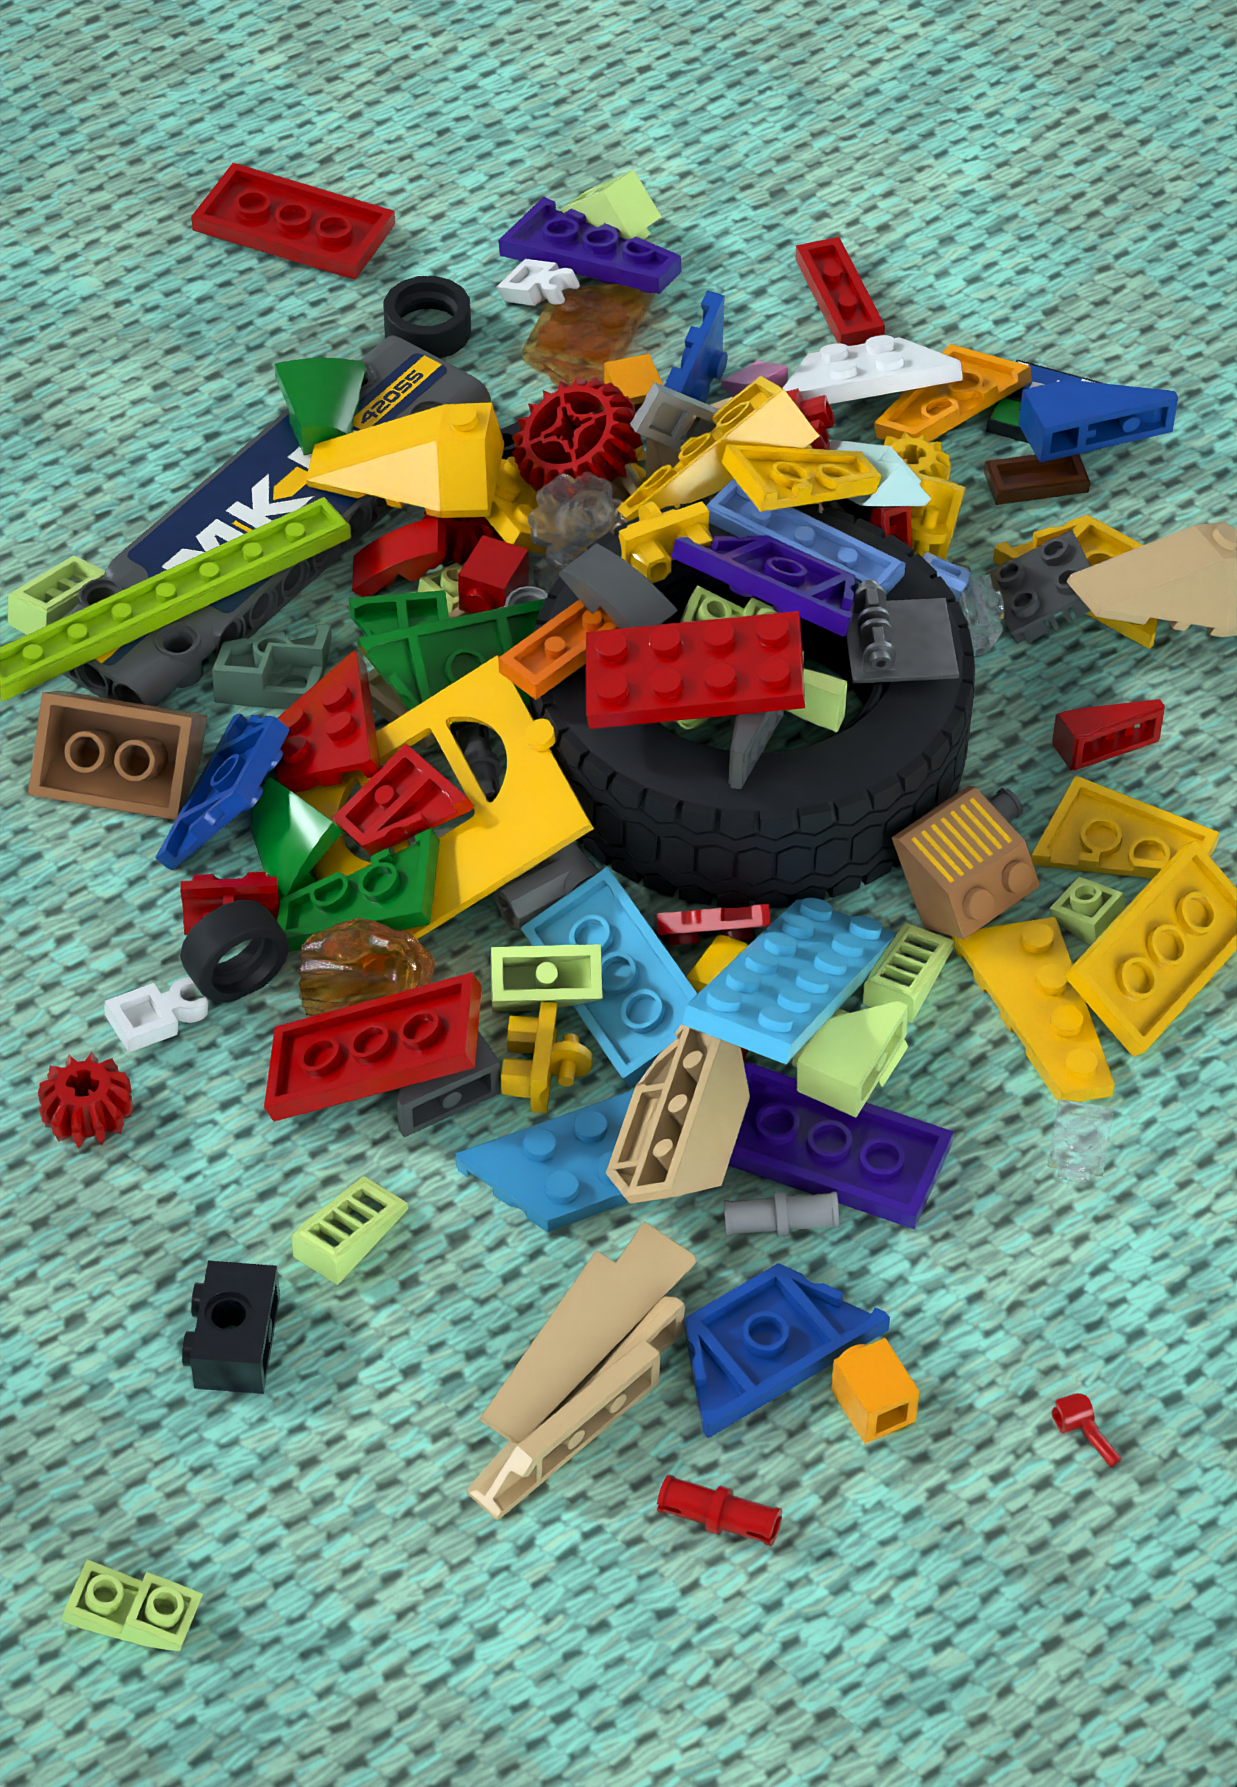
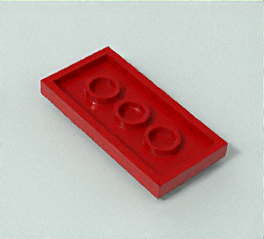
(293, 220)
(694, 670)
(374, 1047)

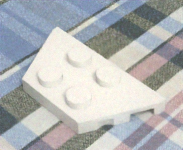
(871, 369)

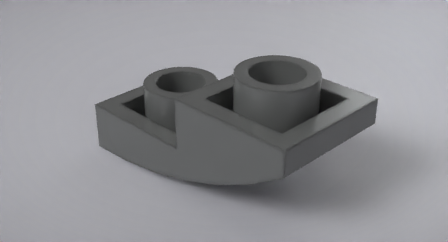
(621, 590)

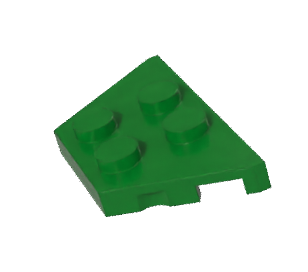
(436, 654)

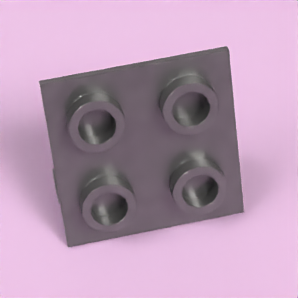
(899, 638)

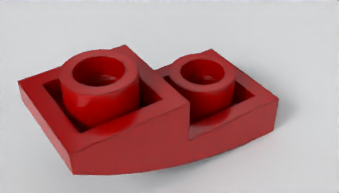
(403, 551)

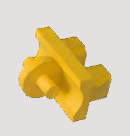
(936, 521)
(651, 540)
(539, 1037)

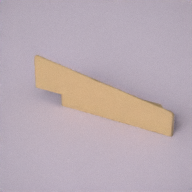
(585, 1327)
(588, 1410)

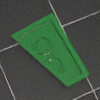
(390, 891)

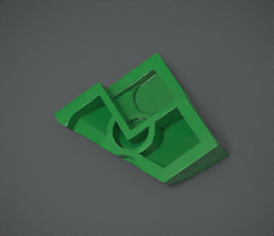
(320, 397)
(290, 836)

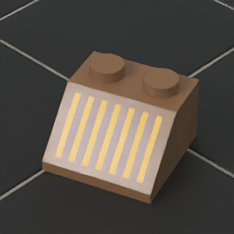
(964, 864)

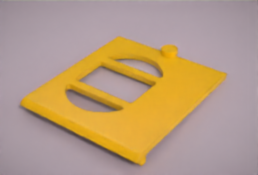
(505, 837)

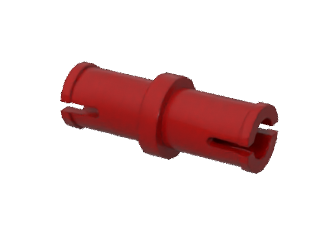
(719, 1510)

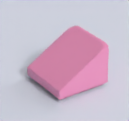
(740, 380)

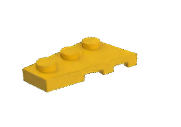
(799, 476)
(1115, 834)

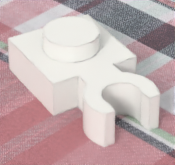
(535, 281)
(150, 1017)

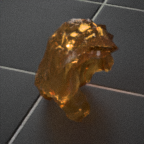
(359, 964)

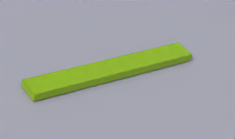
(169, 596)

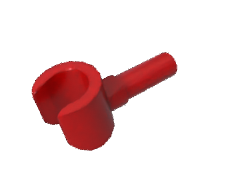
(1077, 1412)

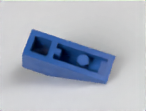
(1090, 416)

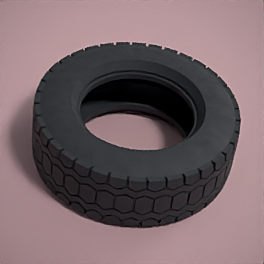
(806, 813)

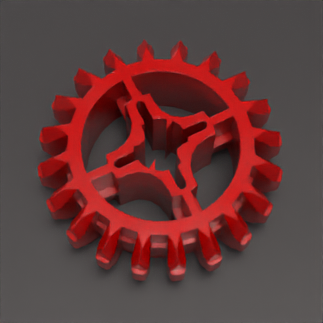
(577, 433)

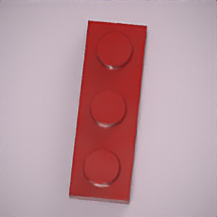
(839, 291)

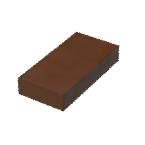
(1028, 479)

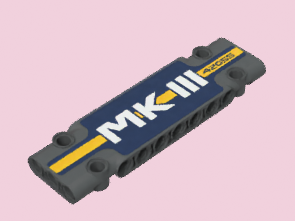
(241, 495)

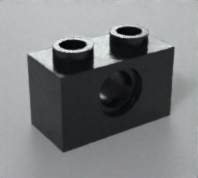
(236, 1356)

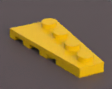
(1024, 976)

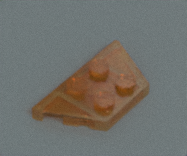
(585, 331)

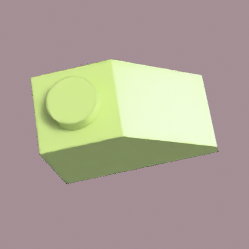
(619, 203)
(539, 974)
(850, 1055)

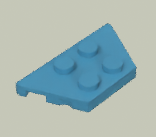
(555, 1166)

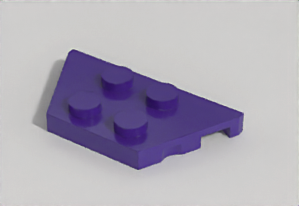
(777, 575)

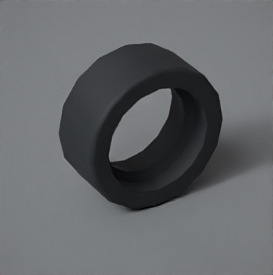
(429, 293)
(221, 932)

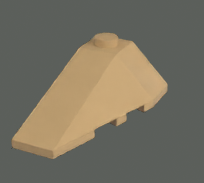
(1174, 579)

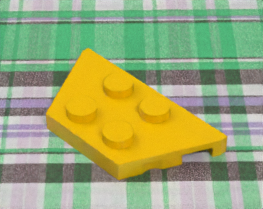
(1098, 544)

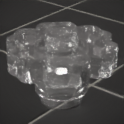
(573, 516)

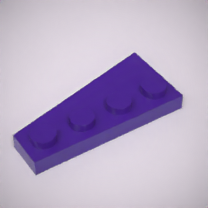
(588, 249)

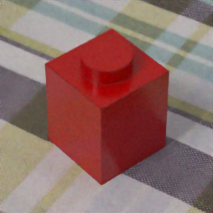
(491, 575)

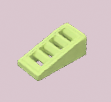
(27, 606)
(881, 990)
(338, 1261)

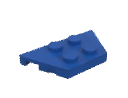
(226, 785)
(768, 1341)

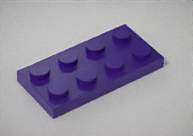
(872, 1161)

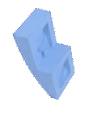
(953, 575)

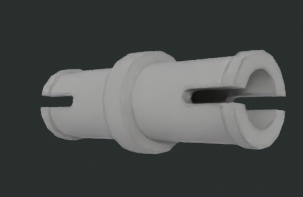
(781, 1213)

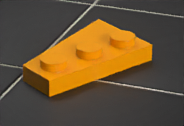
(944, 406)

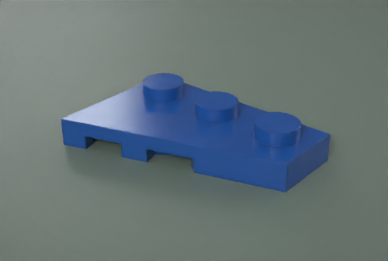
(703, 352)

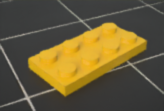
(1160, 949)

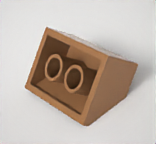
(115, 754)

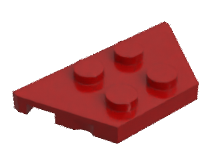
(330, 730)

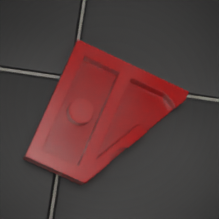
(400, 803)
(685, 926)

